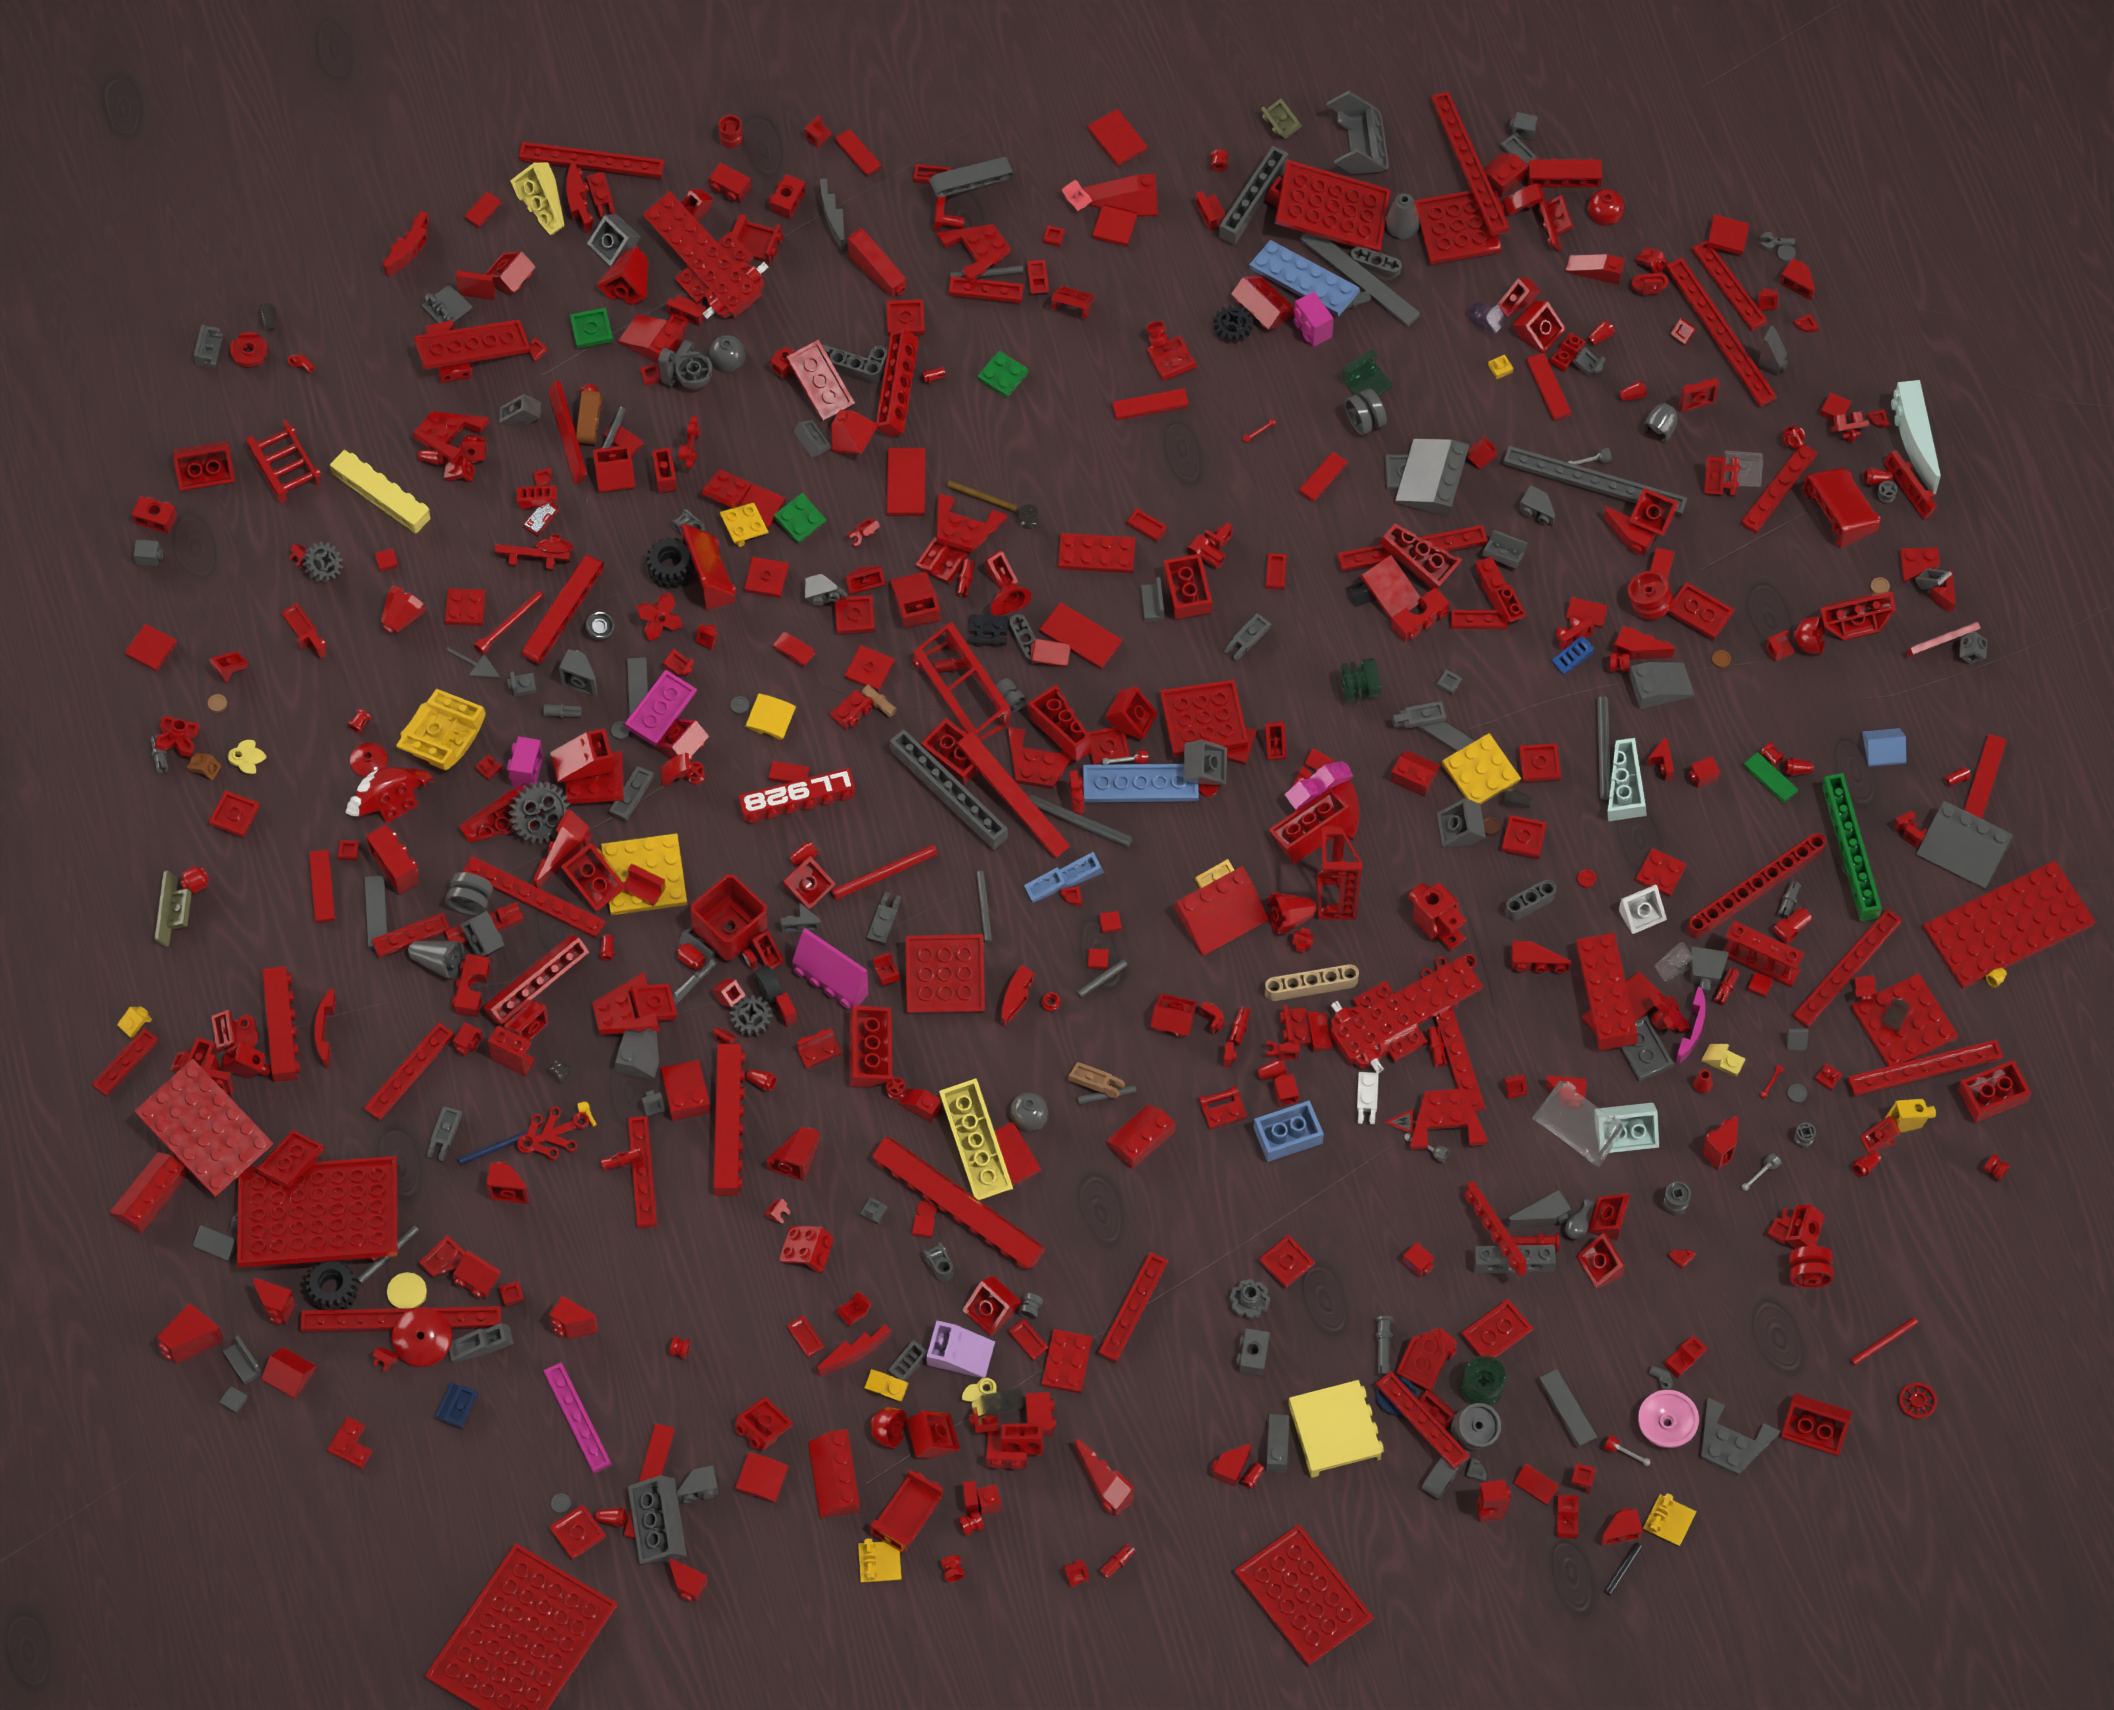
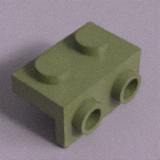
(1282, 118)

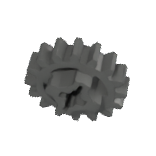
(322, 562)
(759, 1020)

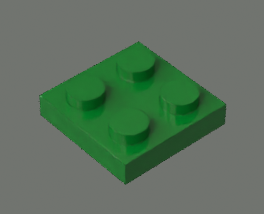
(591, 328)
(1002, 374)
(799, 518)

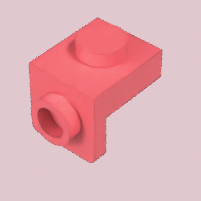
(1076, 195)

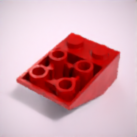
(916, 599)
(583, 756)

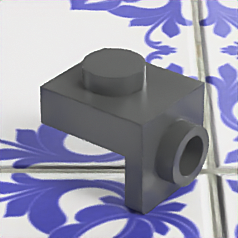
(1588, 362)

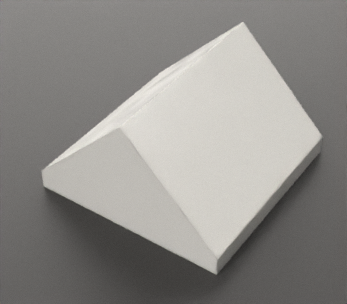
(1642, 909)

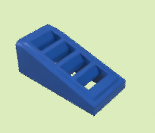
(1584, 655)

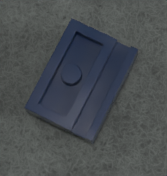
(456, 1405)

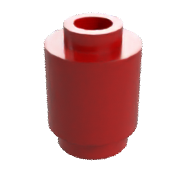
(691, 956)

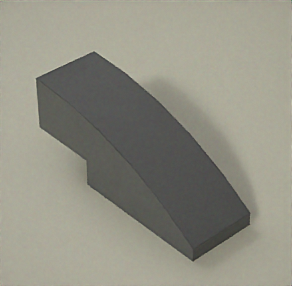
(481, 1342)

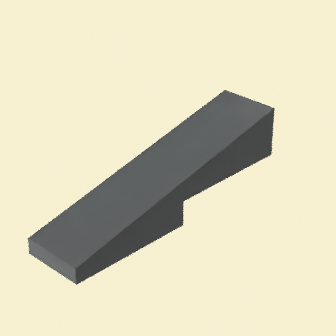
(1568, 1408)

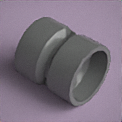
(1013, 697)
(1676, 1198)

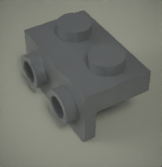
(1505, 549)

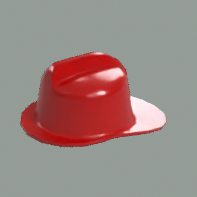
(1010, 599)

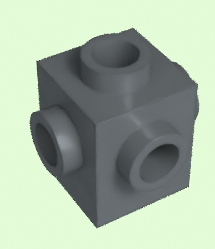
(1973, 648)

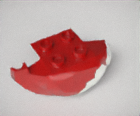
(389, 791)

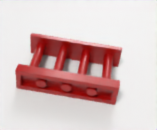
(272, 476)
(1763, 954)

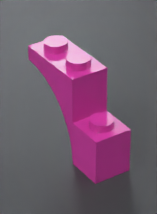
(1325, 778)

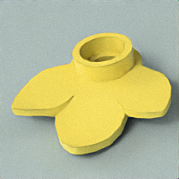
(248, 756)
(974, 1392)

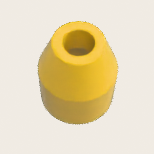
(1996, 977)

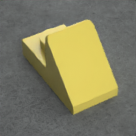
(1722, 1059)

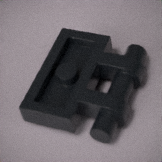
(988, 625)

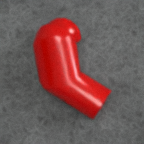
(301, 361)

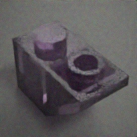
(1486, 316)

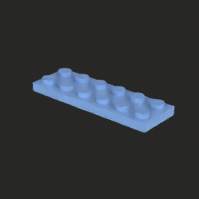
(1303, 277)
(1137, 783)

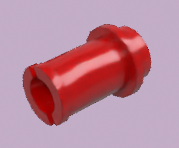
(934, 374)
(1958, 776)
(607, 948)
(1249, 1480)

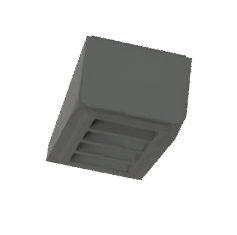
(1932, 578)
(903, 1357)

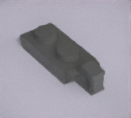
(1420, 715)

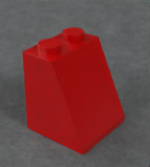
(188, 1335)

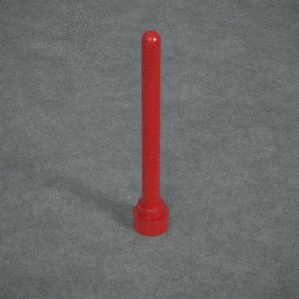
(482, 645)

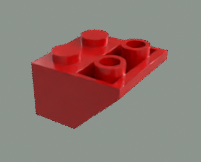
(614, 468)
(1721, 1144)

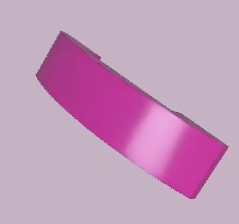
(1688, 1045)

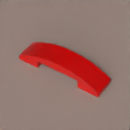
(326, 1007)

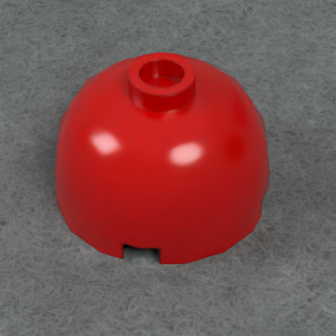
(1606, 207)
(1810, 635)
(888, 1426)

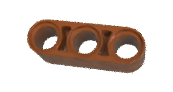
(589, 417)

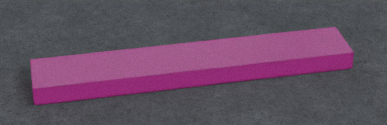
(577, 1418)

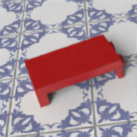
(907, 1511)

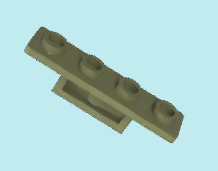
(173, 908)

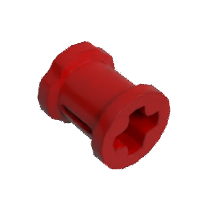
(359, 721)
(1772, 754)

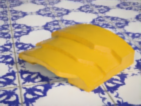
(442, 729)

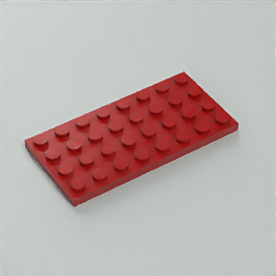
(2009, 924)

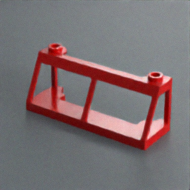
(957, 643)
(1340, 873)

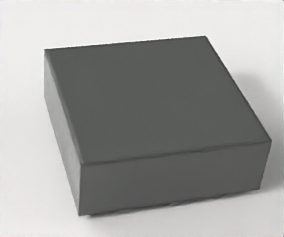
(1449, 682)
(233, 1399)

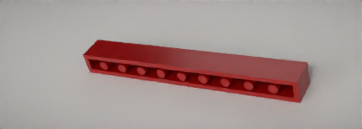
(958, 1202)

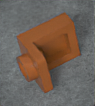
(204, 764)

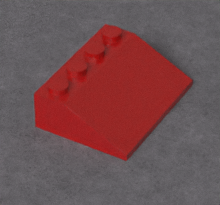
(1221, 911)

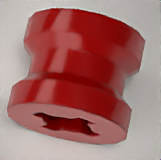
(1219, 160)
(698, 769)
(896, 1084)
(680, 1347)

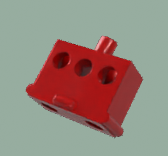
(455, 372)

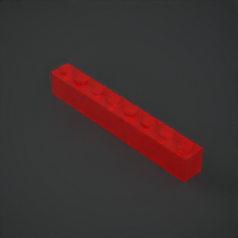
(728, 1120)

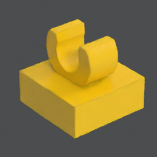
(1500, 366)

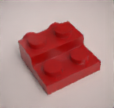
(762, 1424)

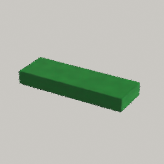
(1770, 777)

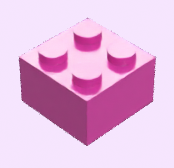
(1313, 319)
(525, 762)

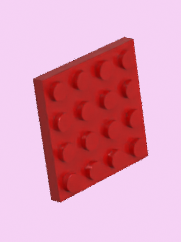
(1454, 228)
(1204, 713)
(945, 973)
(1922, 1031)

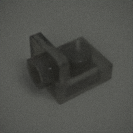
(1896, 1014)

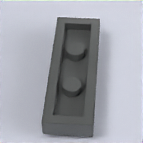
(633, 793)

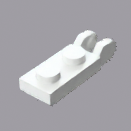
(1367, 1095)

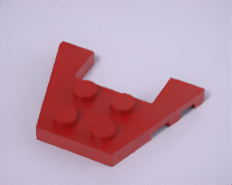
(982, 242)
(441, 428)
(963, 531)
(1035, 766)
(616, 1013)
(1446, 1110)

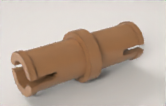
(879, 701)

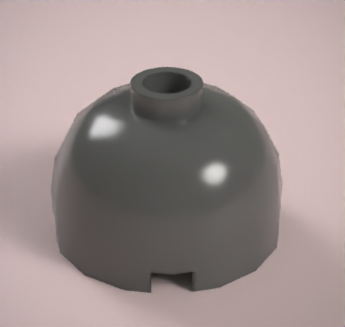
(727, 353)
(693, 370)
(1029, 1112)

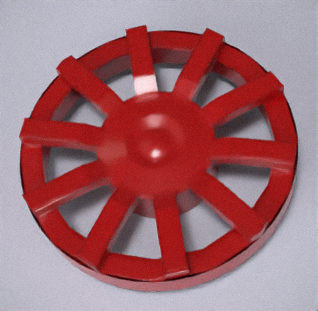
(1918, 1400)

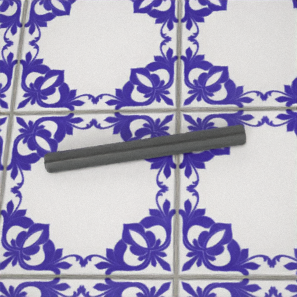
(1604, 751)
(1082, 821)

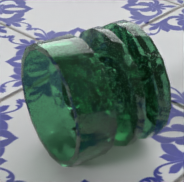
(1358, 680)
(1484, 1371)

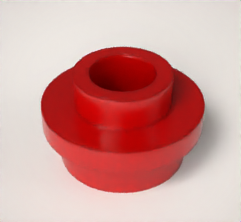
(1051, 996)

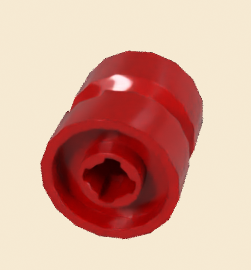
(730, 131)

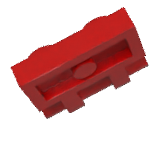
(1716, 472)
(1076, 793)

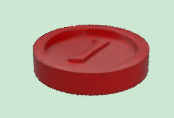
(1208, 790)
(1586, 878)
(926, 1208)

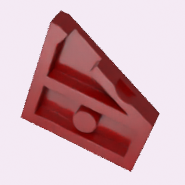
(1917, 560)
(443, 1257)

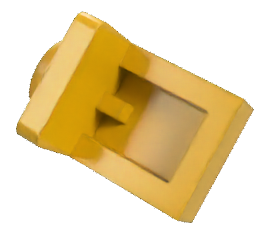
(133, 1020)

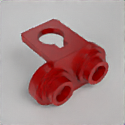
(1650, 283)

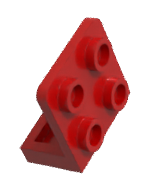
(807, 1246)
(998, 1459)

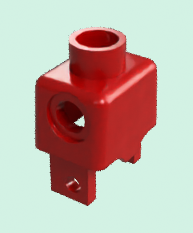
(1438, 903)

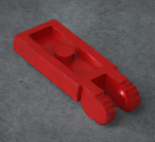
(600, 193)

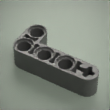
(865, 365)

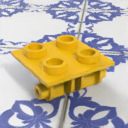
(743, 523)
(1669, 1519)
(878, 1562)

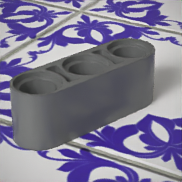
(1525, 907)
(1441, 1478)

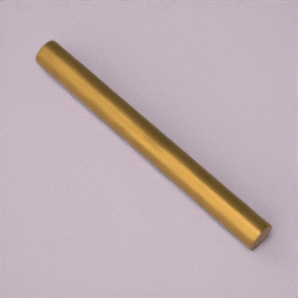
(983, 496)

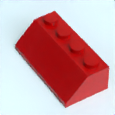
(1301, 831)
(870, 1046)
(150, 1192)
(834, 1474)

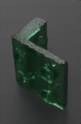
(1366, 374)

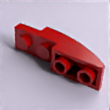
(577, 197)
(407, 249)
(1498, 592)

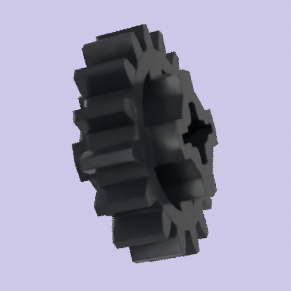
(1233, 323)

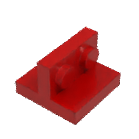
(221, 1078)

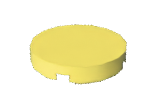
(406, 1291)

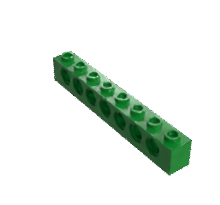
(1851, 847)

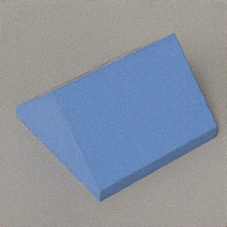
(1885, 747)

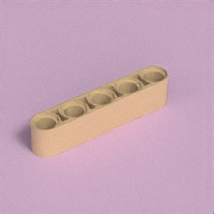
(1304, 989)

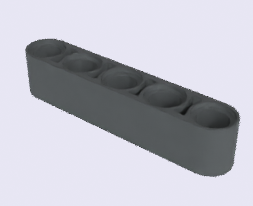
(971, 177)

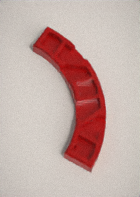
(1345, 790)

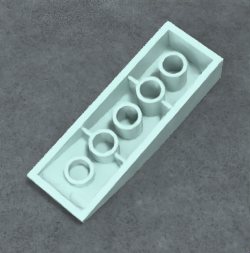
(1916, 431)

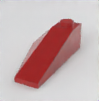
(494, 818)
(571, 838)
(1111, 1486)

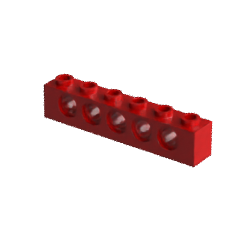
(897, 383)

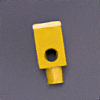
(1911, 1114)

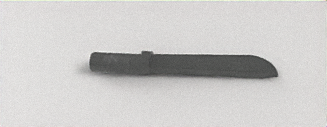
(689, 985)

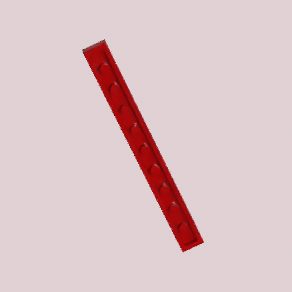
(1470, 163)
(1721, 332)
(386, 1318)

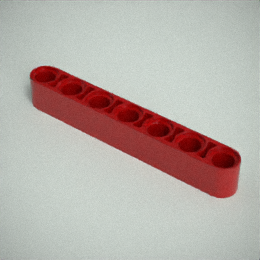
(563, 609)

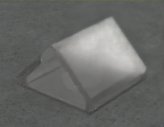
(1750, 467)

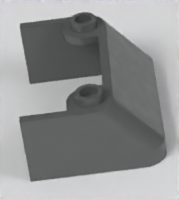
(1364, 132)

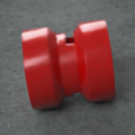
(1156, 332)
(1623, 662)
(2001, 1167)
(970, 1523)
(953, 1568)

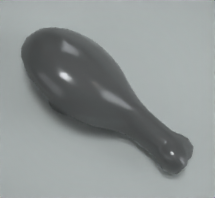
(1577, 1224)

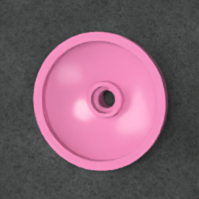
(1669, 1407)

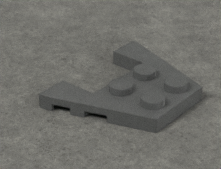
(1728, 1448)

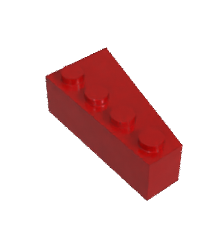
(1419, 556)

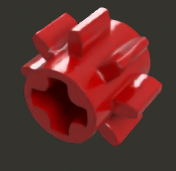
(1793, 436)
(1303, 940)

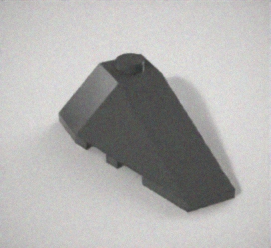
(638, 1053)

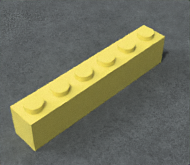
(380, 491)

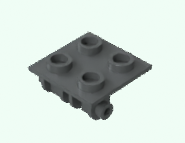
(446, 305)

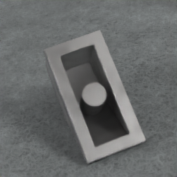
(520, 411)

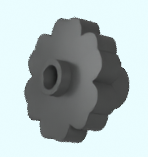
(1250, 1299)

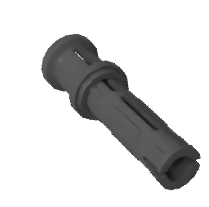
(1384, 1339)

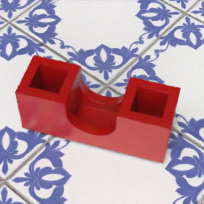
(1410, 625)
(473, 970)
(1493, 1500)

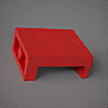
(758, 239)
(510, 1051)

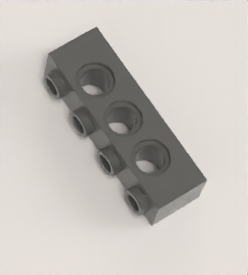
(1538, 1259)

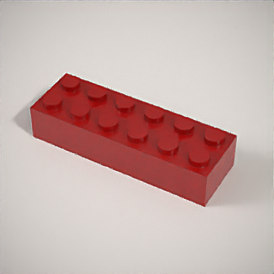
(1606, 991)

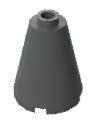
(1402, 218)
(438, 956)

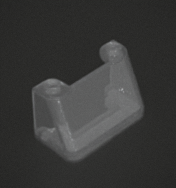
(1579, 1123)

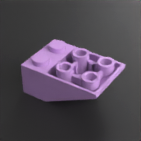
(959, 1350)

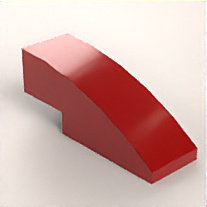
(1016, 993)

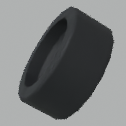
(767, 983)

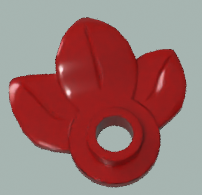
(247, 1034)

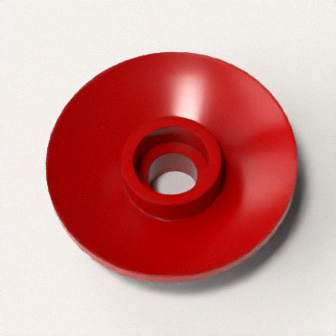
(555, 544)
(364, 766)

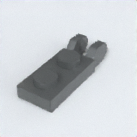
(1248, 636)
(883, 920)
(444, 1131)

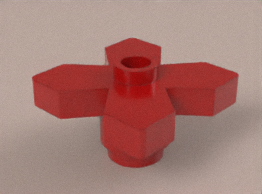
(659, 615)
(177, 734)
(1668, 1014)

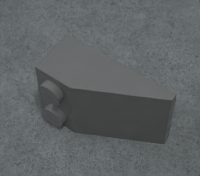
(1660, 683)

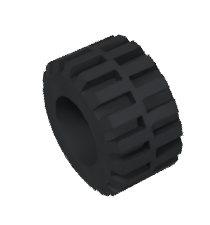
(670, 575)
(326, 1272)

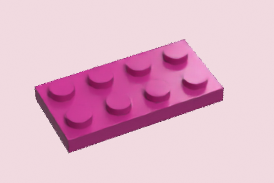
(660, 708)

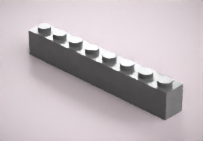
(948, 789)

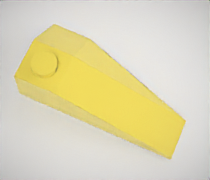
(539, 191)

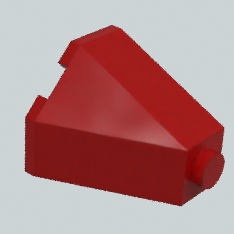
(627, 277)
(795, 1154)

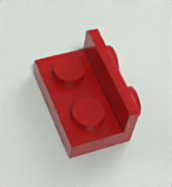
(851, 710)
(1296, 1026)
(818, 1048)

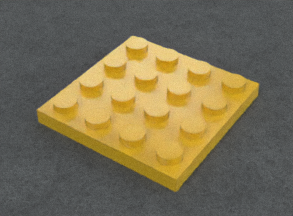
(654, 854)

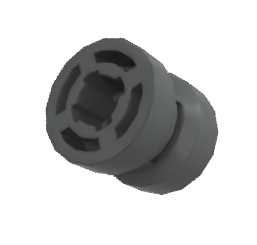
(1805, 1139)
(1030, 1306)

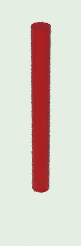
(1884, 1341)

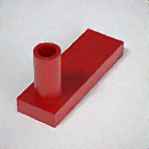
(944, 219)

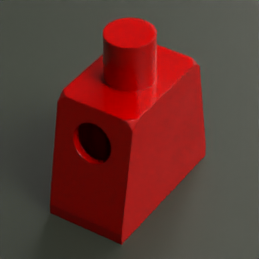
(245, 1061)

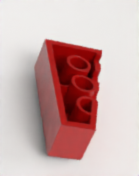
(1059, 722)

